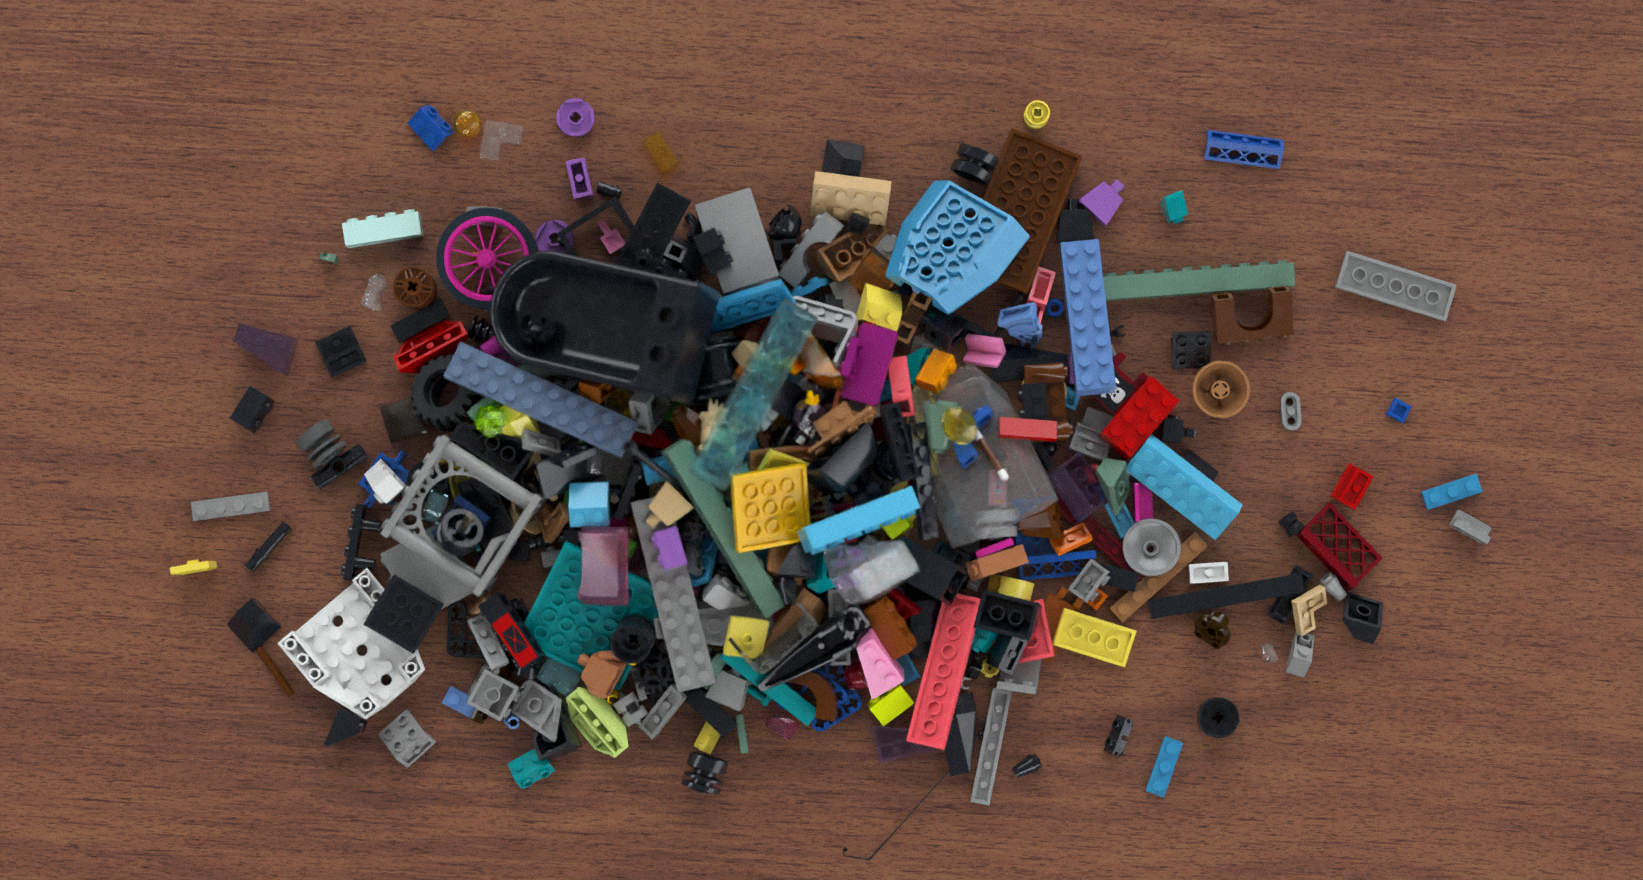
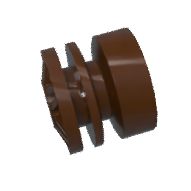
(425, 292)

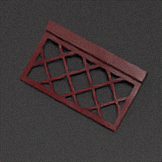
(1330, 560)

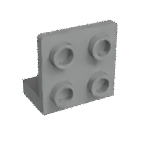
(1023, 679)
(406, 738)

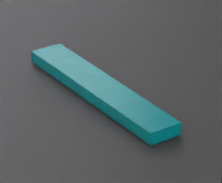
(781, 694)

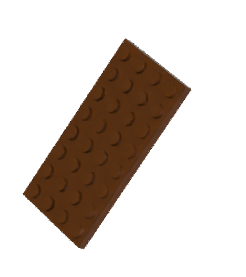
(1031, 188)

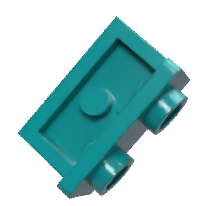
(529, 769)

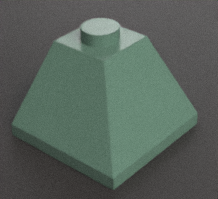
(1114, 482)

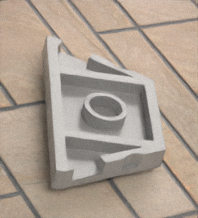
(538, 708)

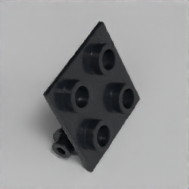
(1190, 349)

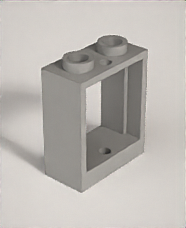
(649, 415)

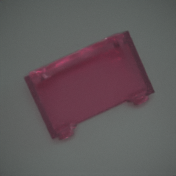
(604, 565)

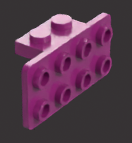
(867, 363)

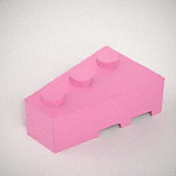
(878, 667)

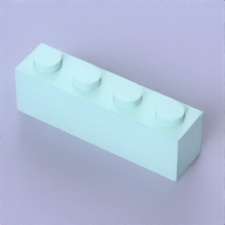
(382, 229)

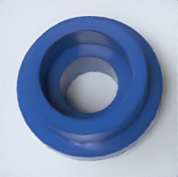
(1059, 304)

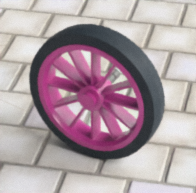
(486, 258)

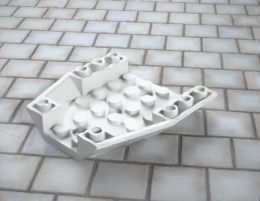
(331, 657)

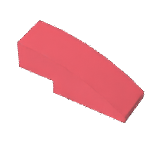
(1041, 290)

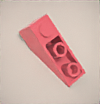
(901, 385)

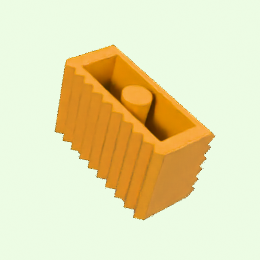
(936, 371)

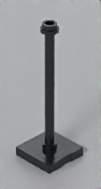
(631, 448)

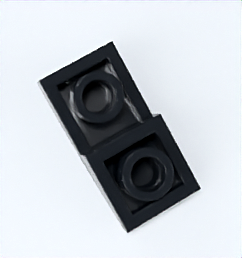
(1121, 578)

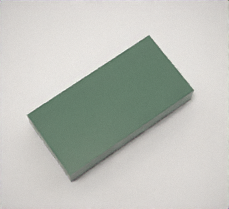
(742, 733)

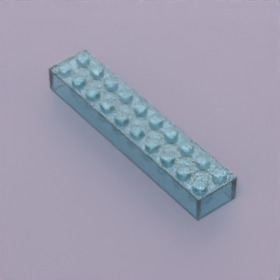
(753, 394)

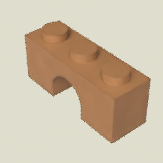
(911, 317)

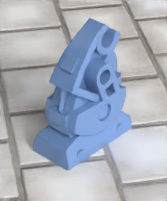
(1022, 323)

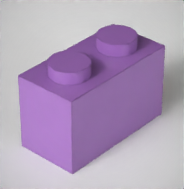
(579, 179)
(669, 547)

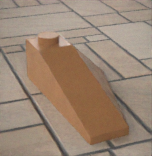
(845, 253)
(794, 613)

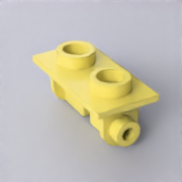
(707, 738)

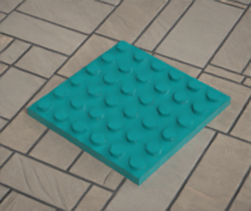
(569, 628)

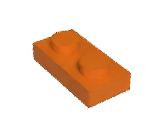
(1073, 538)

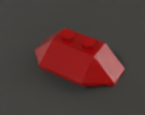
(429, 344)

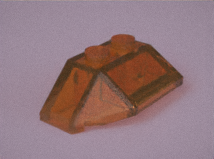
(818, 365)

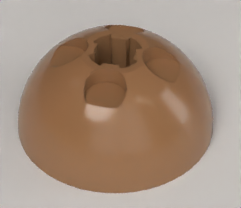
(1232, 389)

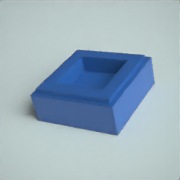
(1398, 410)

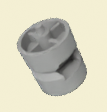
(630, 709)

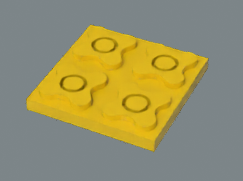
(769, 506)

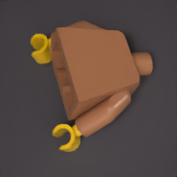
(602, 674)

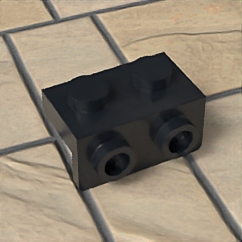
(1033, 401)

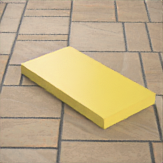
(1094, 637)

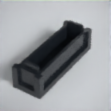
(1283, 606)

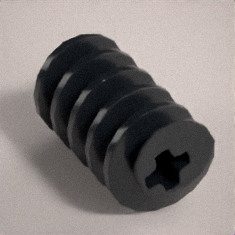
(480, 331)

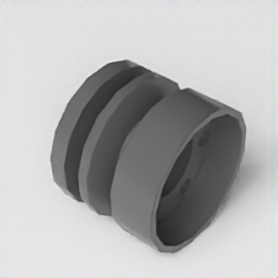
(321, 444)

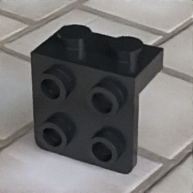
(792, 392)

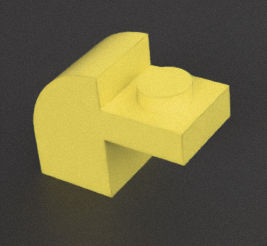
(1010, 587)

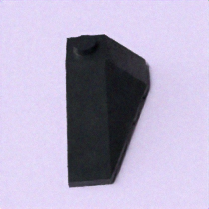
(1017, 356)
(500, 451)
(960, 736)

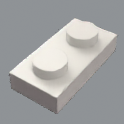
(1208, 572)

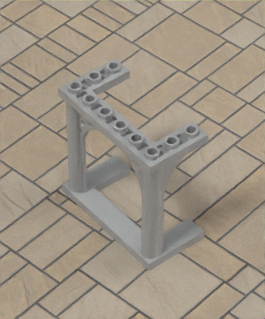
(396, 526)

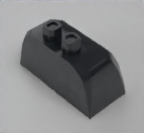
(844, 462)

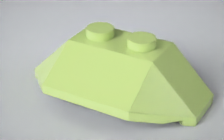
(597, 722)

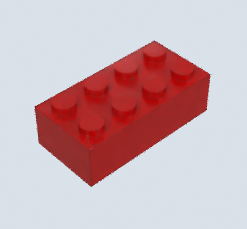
(1138, 418)

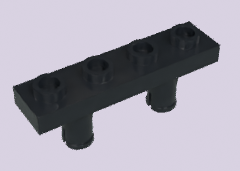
(355, 532)

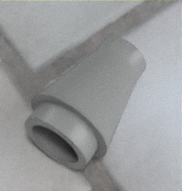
(1333, 586)

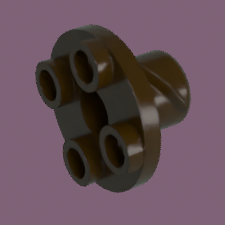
(1213, 629)

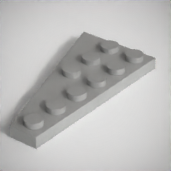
(716, 622)

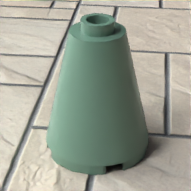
(933, 415)

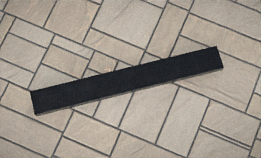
(1226, 596)

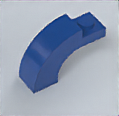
(965, 452)

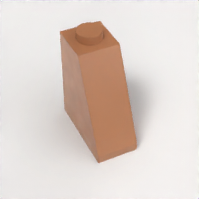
(997, 562)

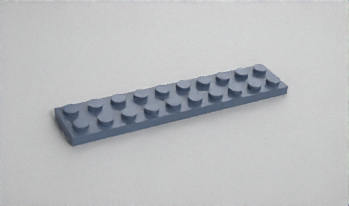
(540, 399)

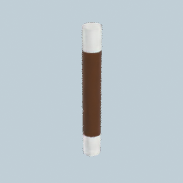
(991, 456)

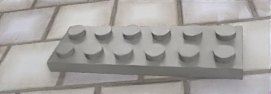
(1395, 286)

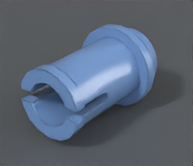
(513, 725)

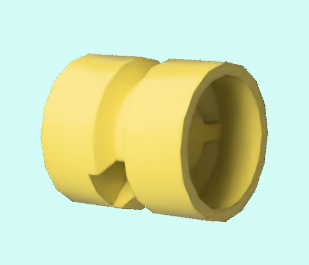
(1036, 114)

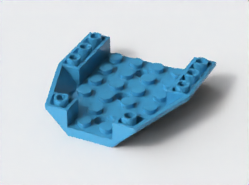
(975, 260)

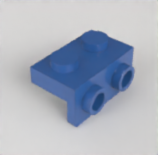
(430, 126)

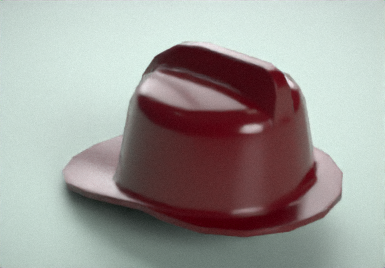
(855, 675)

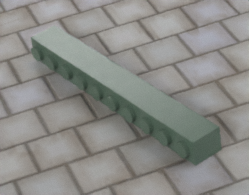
(1197, 282)
(720, 525)

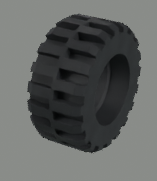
(426, 397)

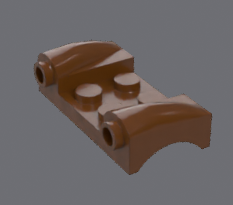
(1054, 376)

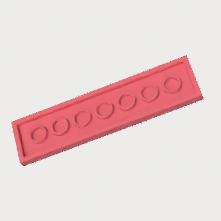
(944, 673)

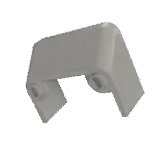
(832, 324)

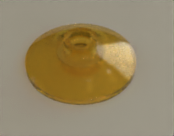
(959, 425)

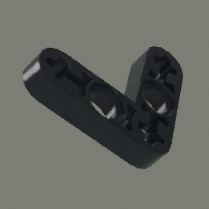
(461, 638)

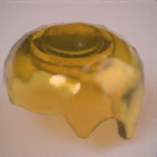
(466, 123)

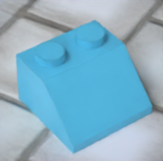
(589, 504)

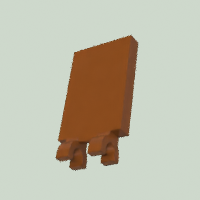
(1054, 608)

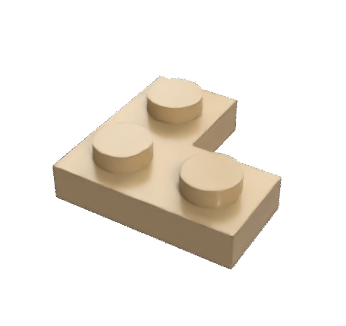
(1304, 609)

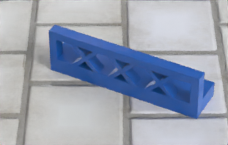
(1231, 141)
(1055, 558)

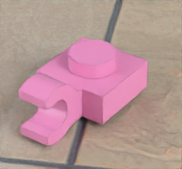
(612, 239)

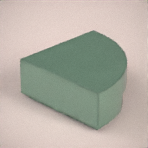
(329, 258)

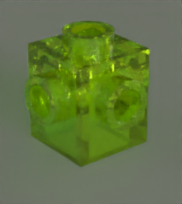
(490, 420)

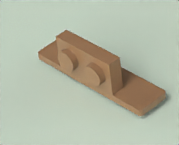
(837, 425)

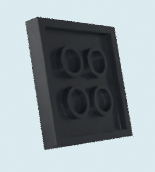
(403, 614)

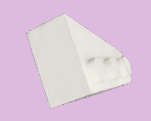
(384, 482)

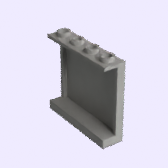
(424, 574)

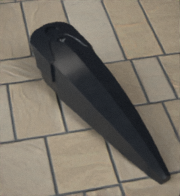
(828, 643)

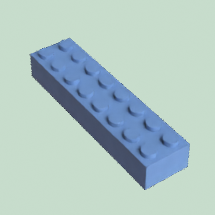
(1087, 317)

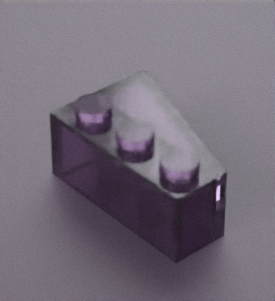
(268, 346)

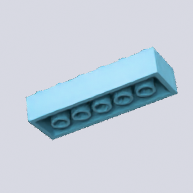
(1183, 487)
(859, 519)

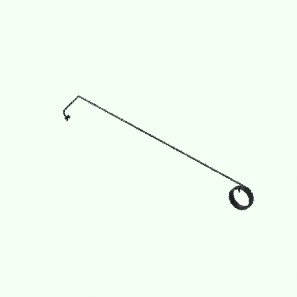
(844, 850)

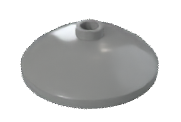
(1162, 539)

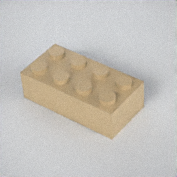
(847, 194)

